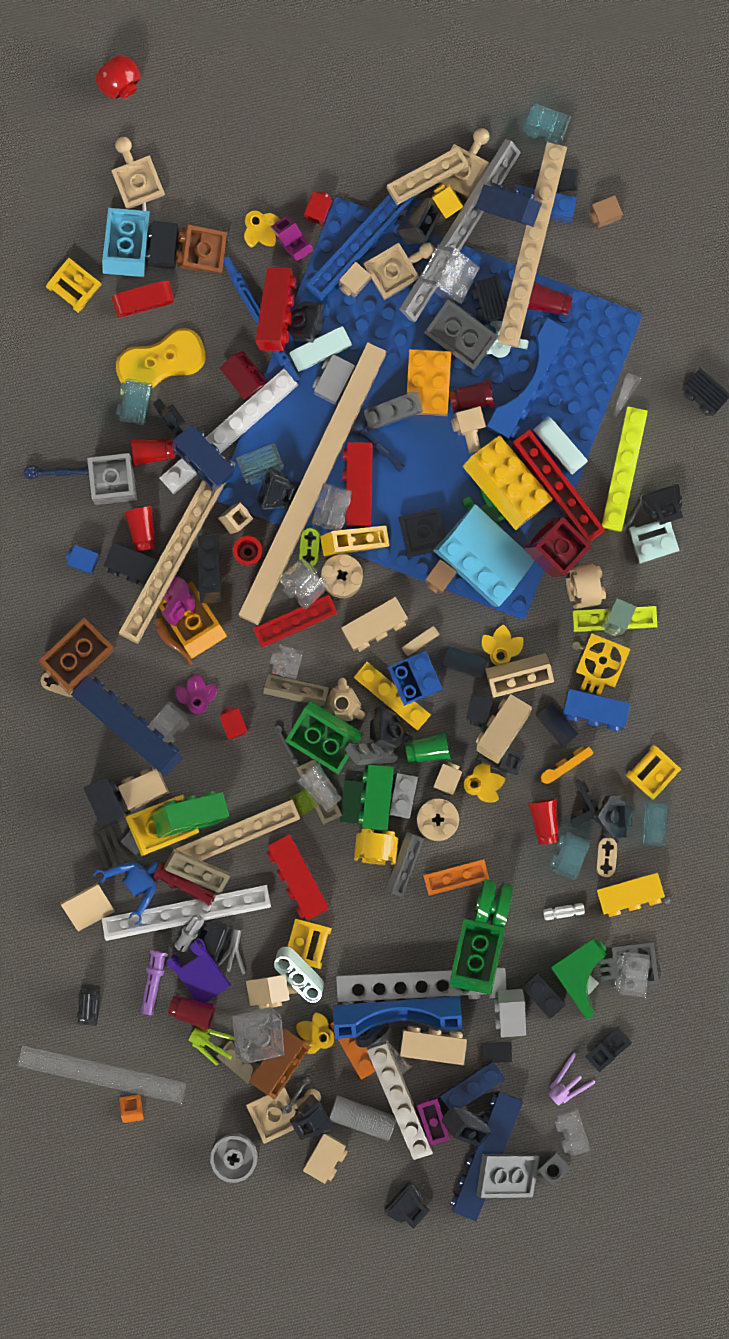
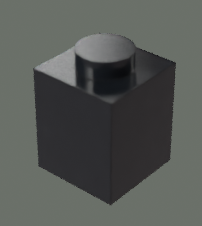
(478, 710)

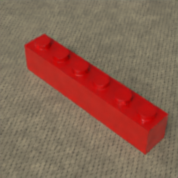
(557, 486)

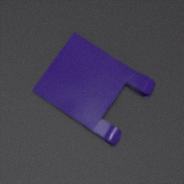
(200, 975)

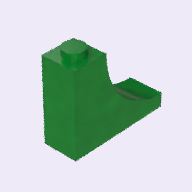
(575, 972)

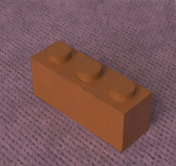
(276, 1071)

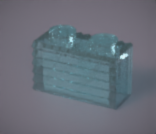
(546, 123)
(135, 401)
(255, 464)
(655, 824)
(570, 856)

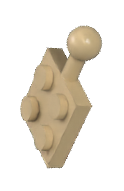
(136, 179)
(467, 179)
(394, 270)
(269, 1114)

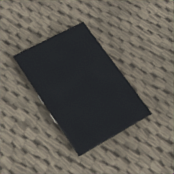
(498, 1052)

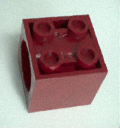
(557, 547)

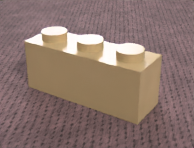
(375, 625)
(519, 675)
(503, 728)

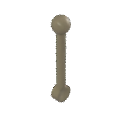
(576, 645)

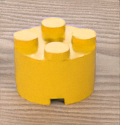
(376, 847)

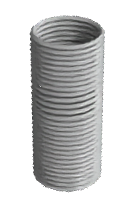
(369, 1119)

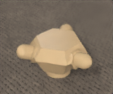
(344, 702)

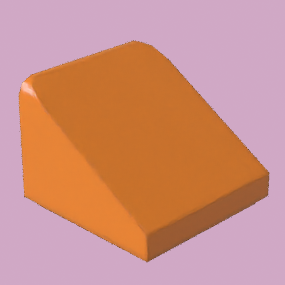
(131, 1108)

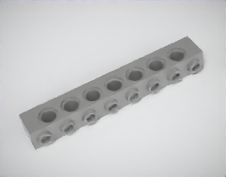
(346, 982)

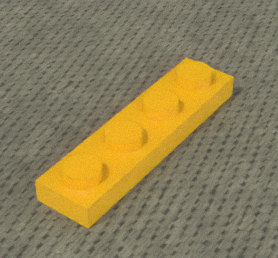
(388, 694)

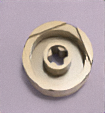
(344, 564)
(585, 586)
(446, 811)

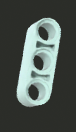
(321, 349)
(560, 445)
(297, 965)

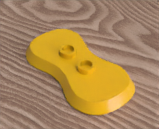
(175, 355)

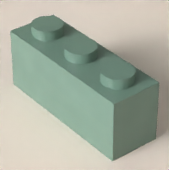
(618, 617)

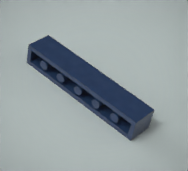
(127, 725)
(501, 1123)

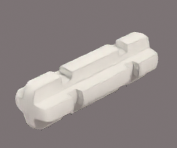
(564, 911)

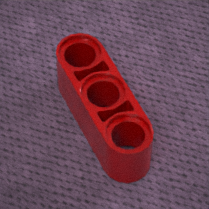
(143, 298)

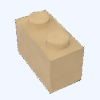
(325, 1157)

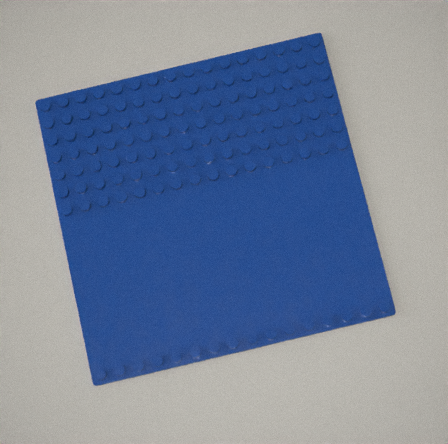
(426, 444)

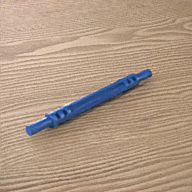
(254, 309)

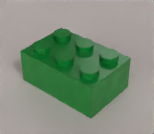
(323, 737)
(376, 797)
(190, 814)
(477, 957)

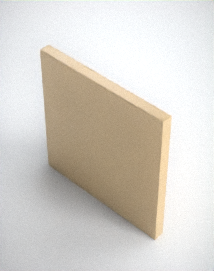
(87, 907)

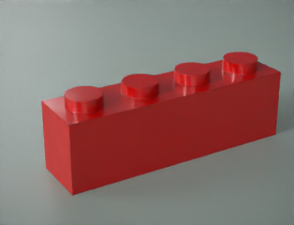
(275, 309)
(359, 482)
(298, 877)

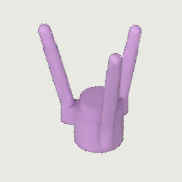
(560, 1093)

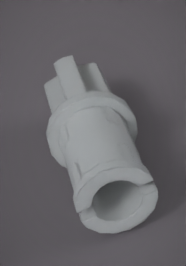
(189, 932)

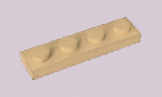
(427, 175)

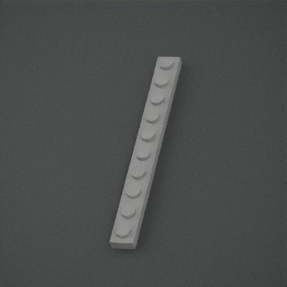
(463, 223)

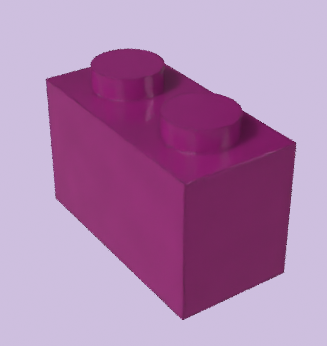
(432, 1115)

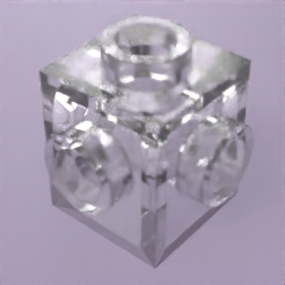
(286, 661)

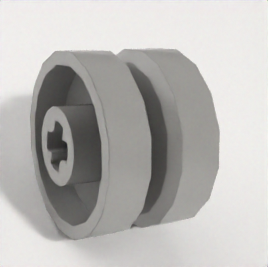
(232, 1170)

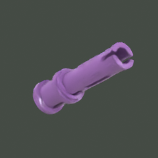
(154, 972)

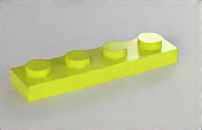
(593, 619)

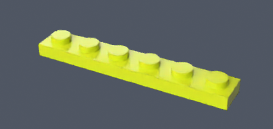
(624, 469)

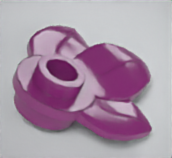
(196, 691)

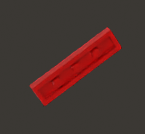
(295, 621)

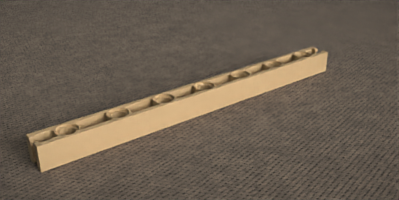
(311, 485)

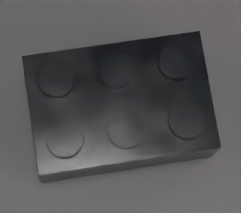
(106, 802)

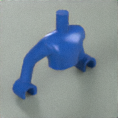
(137, 881)

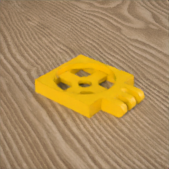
(595, 678)

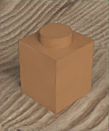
(605, 212)
(440, 577)

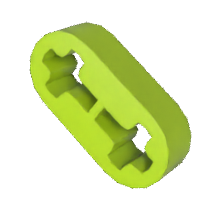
(304, 545)

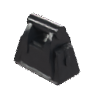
(274, 489)
(664, 502)
(215, 939)
(88, 1005)
(313, 1117)
(405, 1203)

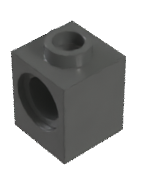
(554, 1159)

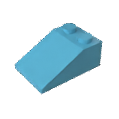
(125, 242)

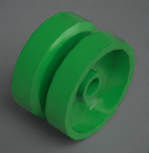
(489, 903)

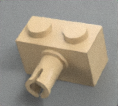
(468, 424)
(269, 991)

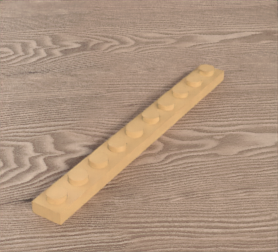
(532, 246)
(170, 562)

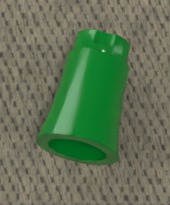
(428, 748)

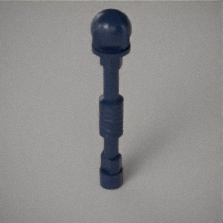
(360, 428)
(31, 472)

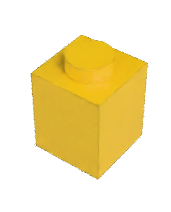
(447, 200)

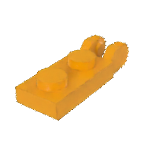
(565, 765)

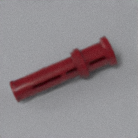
(183, 884)

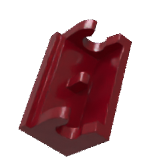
(243, 375)

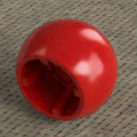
(118, 77)

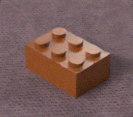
(76, 655)

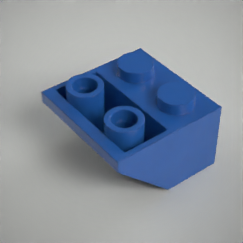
(415, 678)

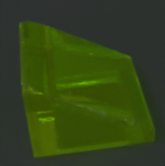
(303, 802)

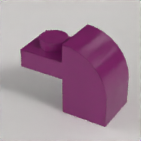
(291, 238)
(179, 598)

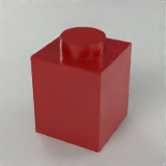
(318, 208)
(233, 723)

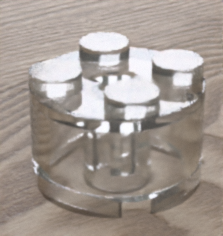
(303, 583)

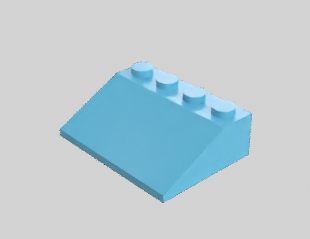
(485, 556)

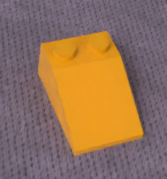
(198, 628)

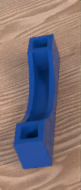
(506, 417)
(355, 1019)

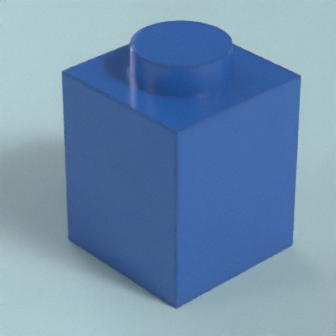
(82, 559)

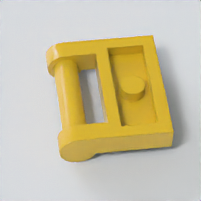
(78, 280)
(658, 777)
(301, 939)

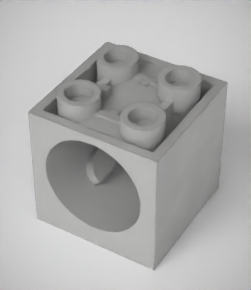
(112, 479)

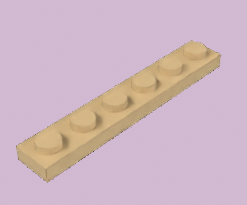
(242, 831)

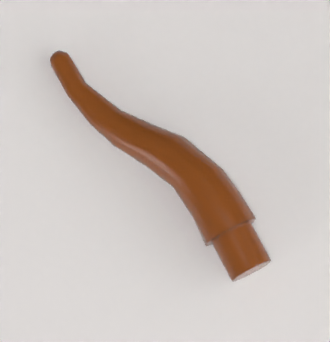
(165, 636)

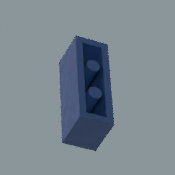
(509, 204)
(203, 457)
(472, 1086)

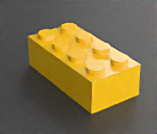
(507, 482)

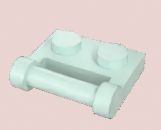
(655, 546)

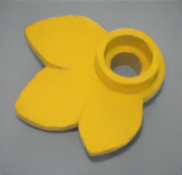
(262, 231)
(502, 643)
(487, 783)
(312, 1032)

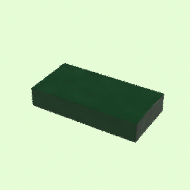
(351, 801)

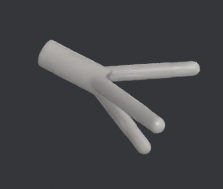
(233, 949)

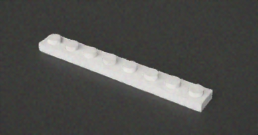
(235, 425)
(182, 912)

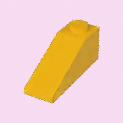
(354, 540)

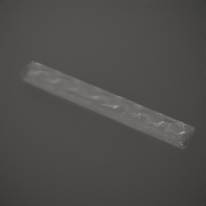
(102, 1074)

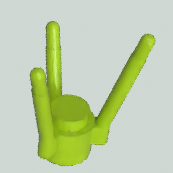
(201, 1038)

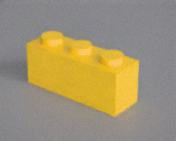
(631, 894)

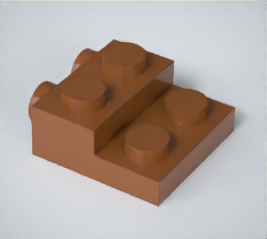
(201, 249)

